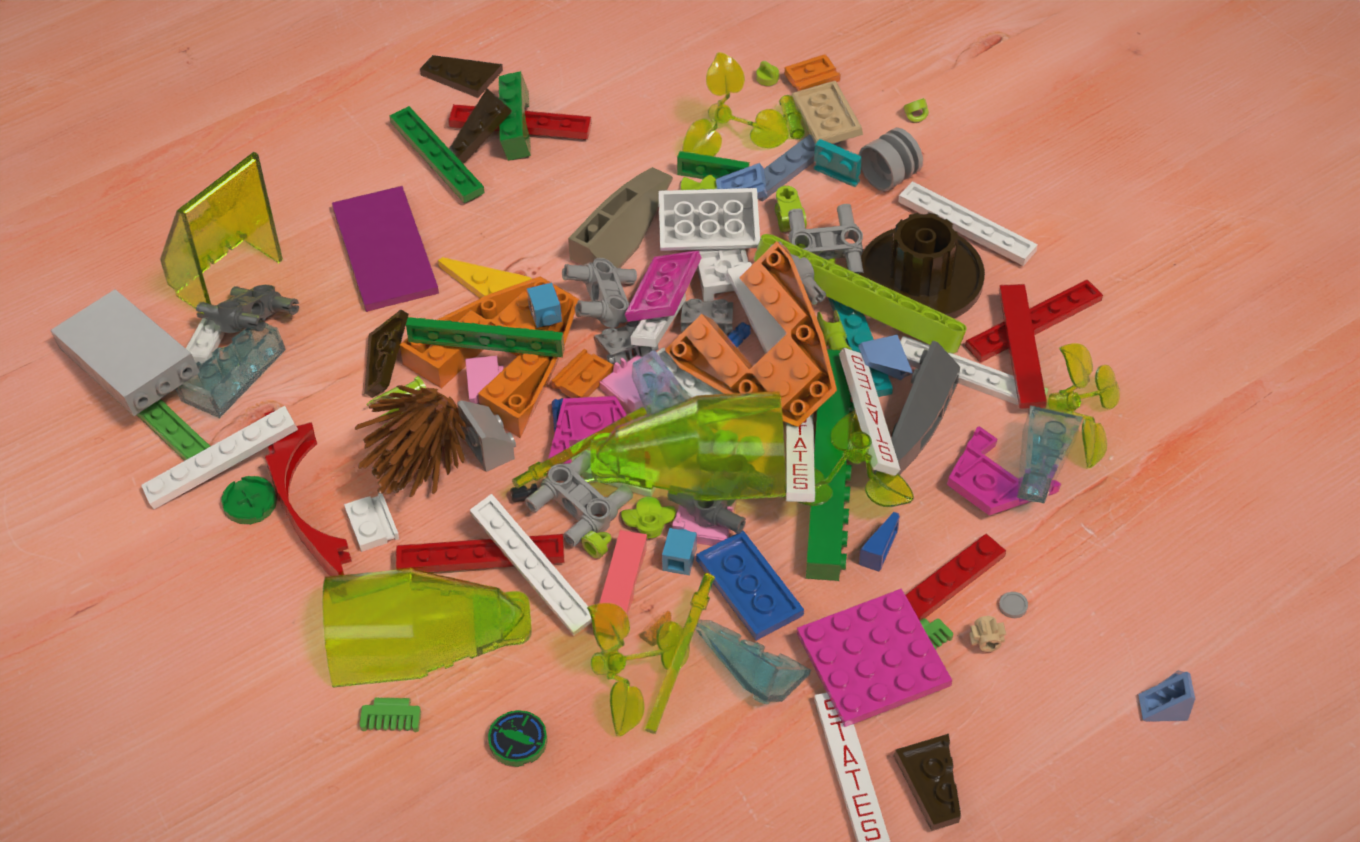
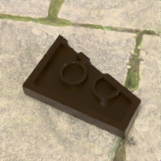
(461, 74)
(480, 125)
(383, 352)
(930, 777)

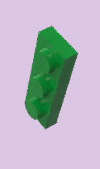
(701, 165)

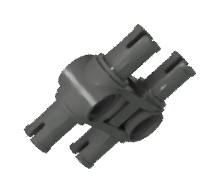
(247, 308)
(710, 512)

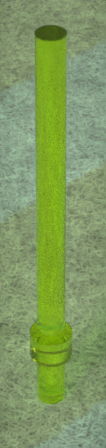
(539, 470)
(699, 603)

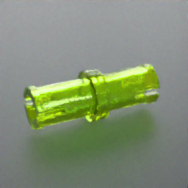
(792, 117)

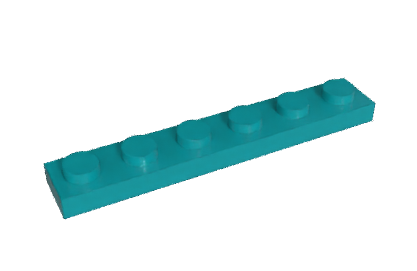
(858, 332)

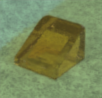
(650, 631)

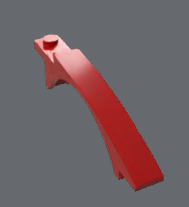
(282, 463)

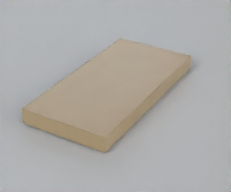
(827, 113)

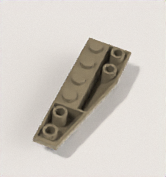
(620, 221)

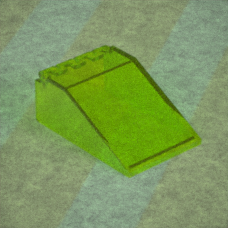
(215, 221)

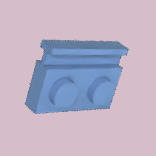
(746, 178)

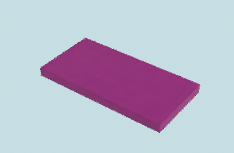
(384, 248)

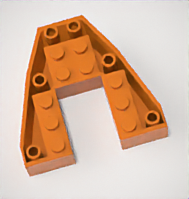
(794, 366)
(522, 383)

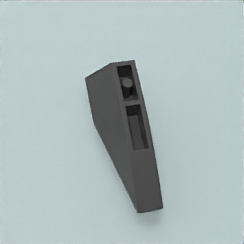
(925, 404)

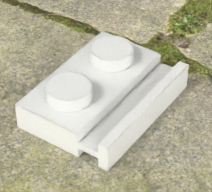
(371, 522)

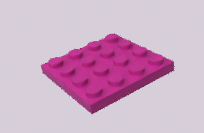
(873, 657)

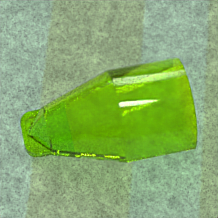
(700, 448)
(413, 623)

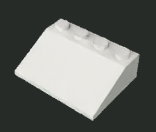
(709, 219)

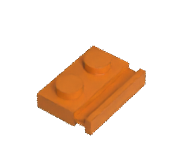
(811, 72)
(582, 375)

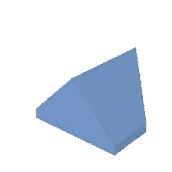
(886, 356)
(1169, 699)

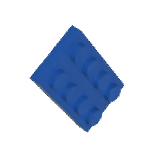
(750, 585)

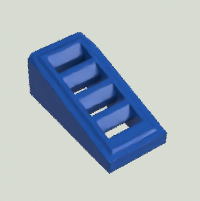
(878, 546)

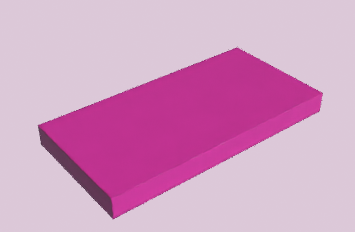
(663, 286)

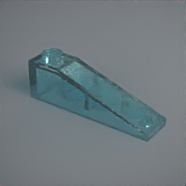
(759, 672)

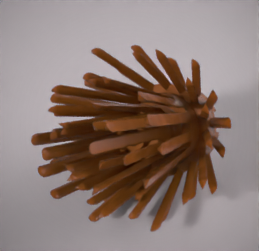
(415, 434)

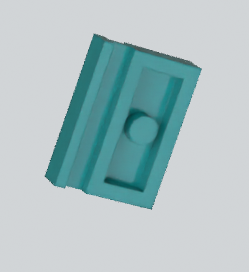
(837, 162)

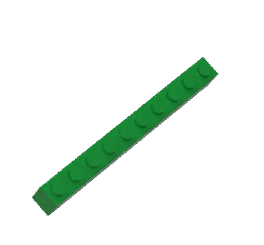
(827, 520)

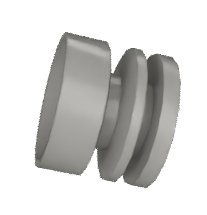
(891, 159)

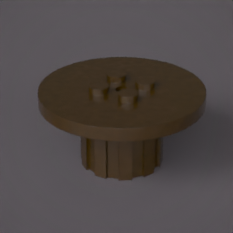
(927, 264)

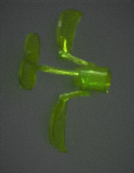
(722, 78)
(1079, 368)
(881, 489)
(610, 629)

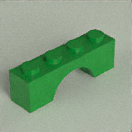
(513, 130)

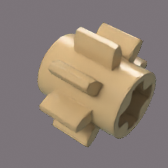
(987, 633)

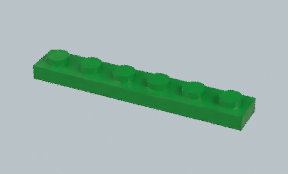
(437, 154)
(485, 337)

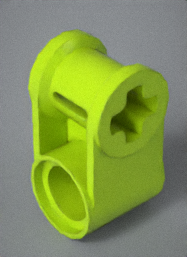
(787, 199)

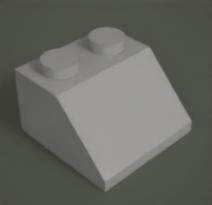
(486, 435)

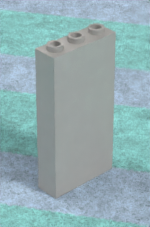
(125, 352)

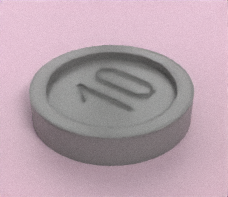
(1013, 605)

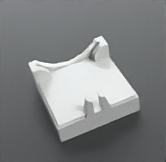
(713, 270)

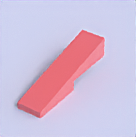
(624, 569)

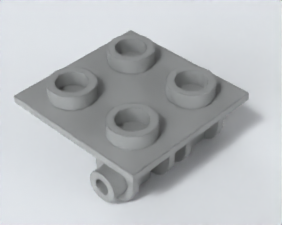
(719, 310)
(618, 342)

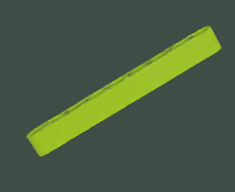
(876, 299)

